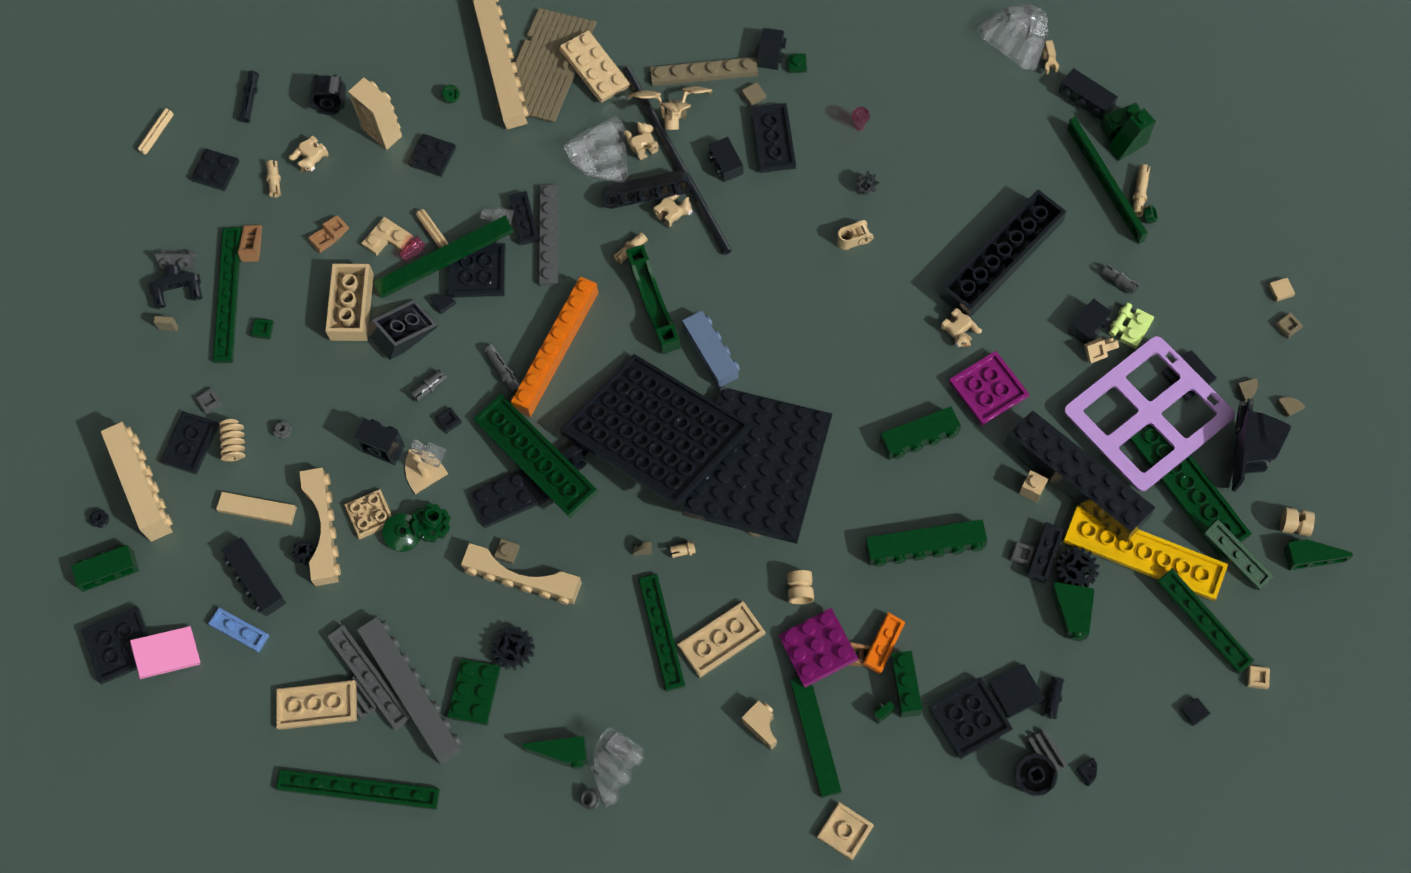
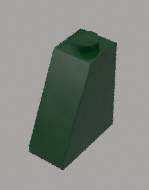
(1132, 135)
(1074, 609)

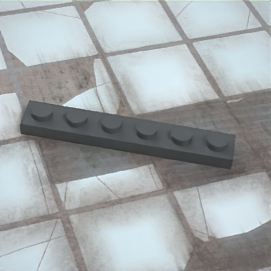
(549, 235)
(369, 677)

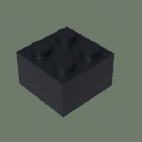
(379, 441)

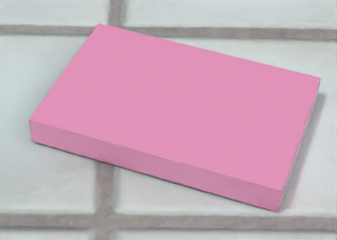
(165, 652)

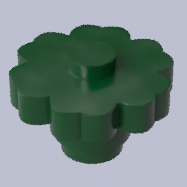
(430, 522)

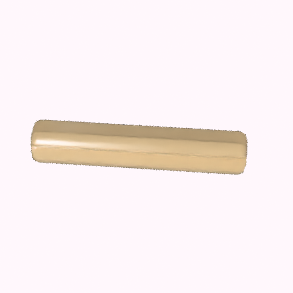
(155, 131)
(431, 228)

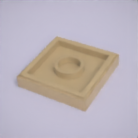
(845, 831)

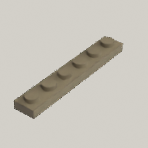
(704, 71)

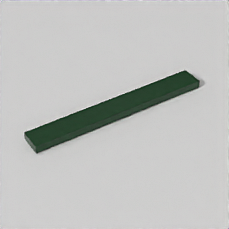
(1107, 180)
(443, 256)
(227, 296)
(358, 789)

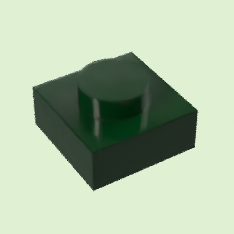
(797, 63)
(883, 711)

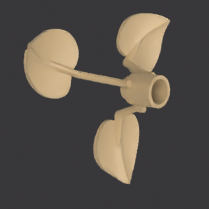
(675, 109)

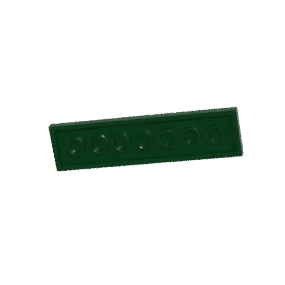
(536, 456)
(1190, 486)

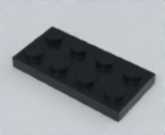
(773, 137)
(507, 498)

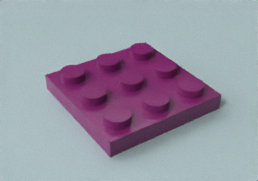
(989, 388)
(818, 647)

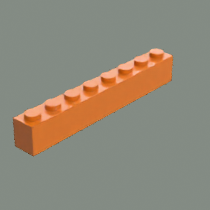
(555, 346)

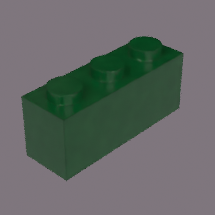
(104, 568)
(906, 684)

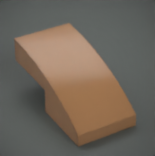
(331, 232)

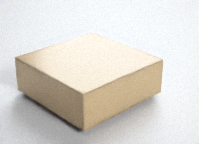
(1281, 289)
(1258, 677)

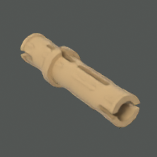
(1140, 197)

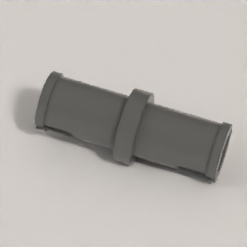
(1120, 278)
(428, 385)

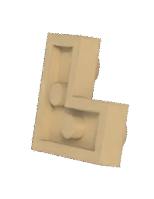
(385, 233)

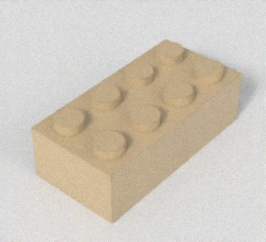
(375, 113)
(349, 302)

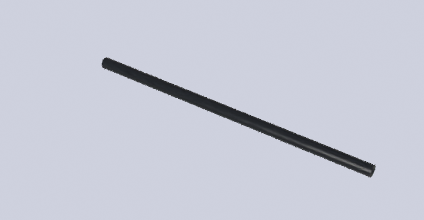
(671, 150)

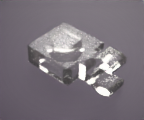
(497, 213)
(431, 454)

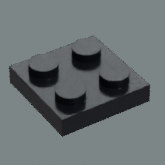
(432, 155)
(215, 169)

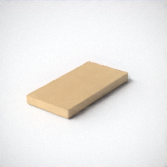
(721, 639)
(316, 705)

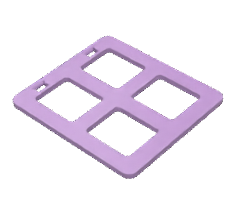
(1149, 413)

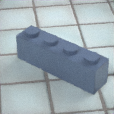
(710, 349)

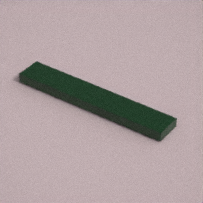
(1205, 621)
(661, 632)
(816, 738)

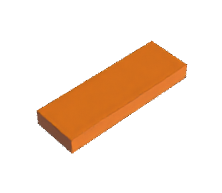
(883, 643)

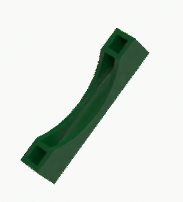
(652, 299)

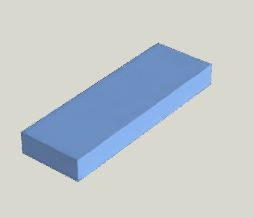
(238, 629)

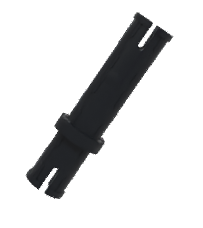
(250, 90)

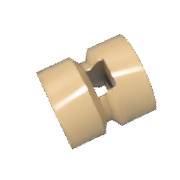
(1293, 521)
(800, 589)

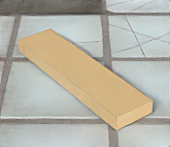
(256, 508)

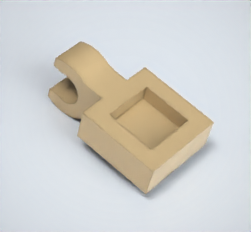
(1050, 57)
(1098, 348)

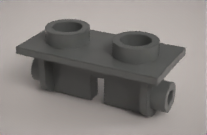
(171, 258)

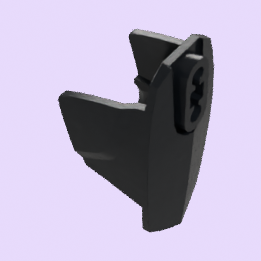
(1256, 442)

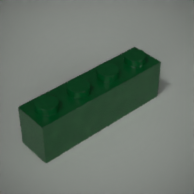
(920, 433)

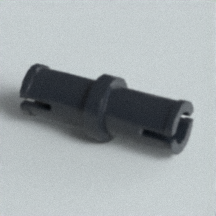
(1054, 697)

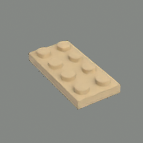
(594, 66)

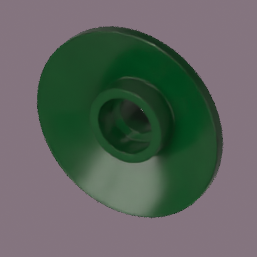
(394, 539)

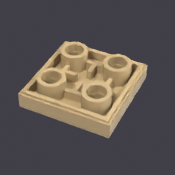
(368, 513)

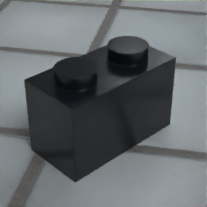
(770, 49)
(725, 159)
(1090, 321)

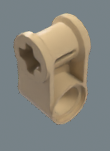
(857, 234)

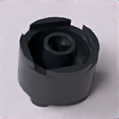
(327, 94)
(1040, 785)

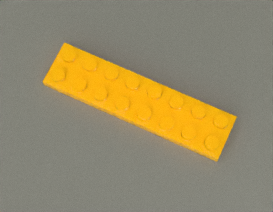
(1147, 554)

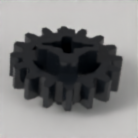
(1086, 565)
(520, 644)

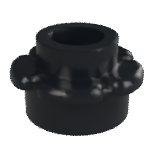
(104, 518)

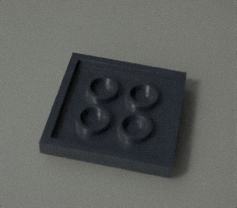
(479, 273)
(110, 644)
(970, 718)

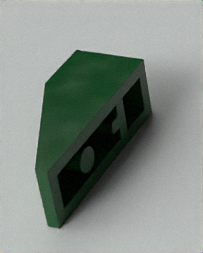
(1308, 554)
(566, 751)

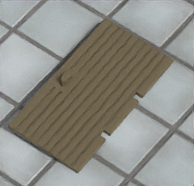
(541, 65)

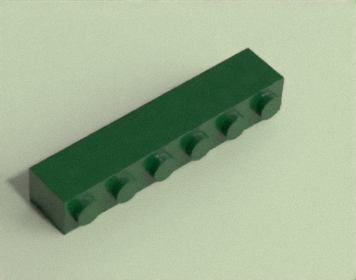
(926, 542)

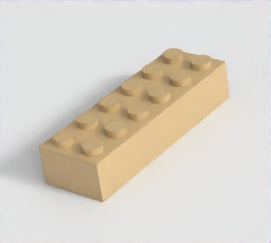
(137, 481)

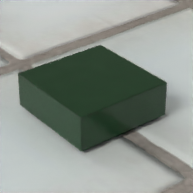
(262, 328)

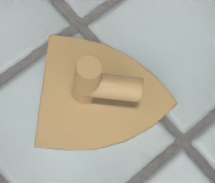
(421, 474)

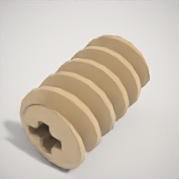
(231, 440)

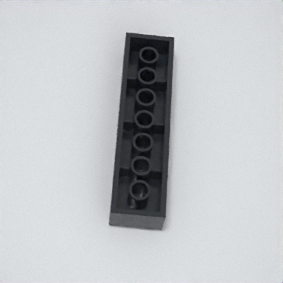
(1003, 253)
(1079, 476)

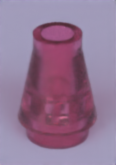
(860, 117)
(412, 248)

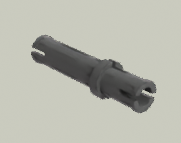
(507, 375)

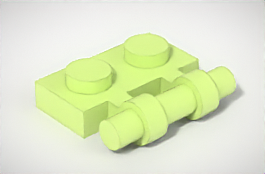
(1136, 329)

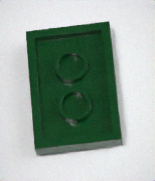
(474, 692)

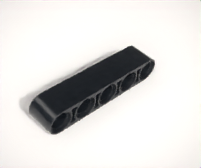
(639, 195)

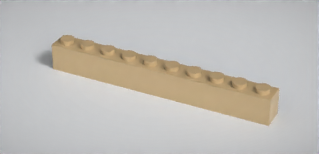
(500, 63)

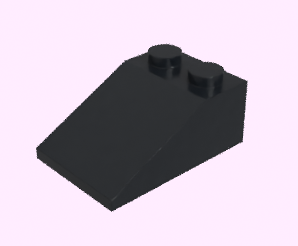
(400, 329)

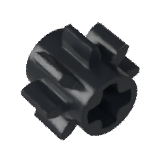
(863, 185)
(299, 548)

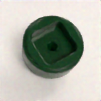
(450, 94)
(1150, 214)

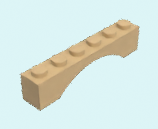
(323, 563)
(558, 586)

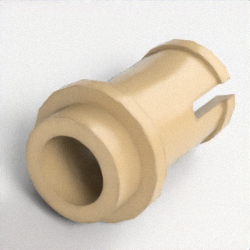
(683, 549)

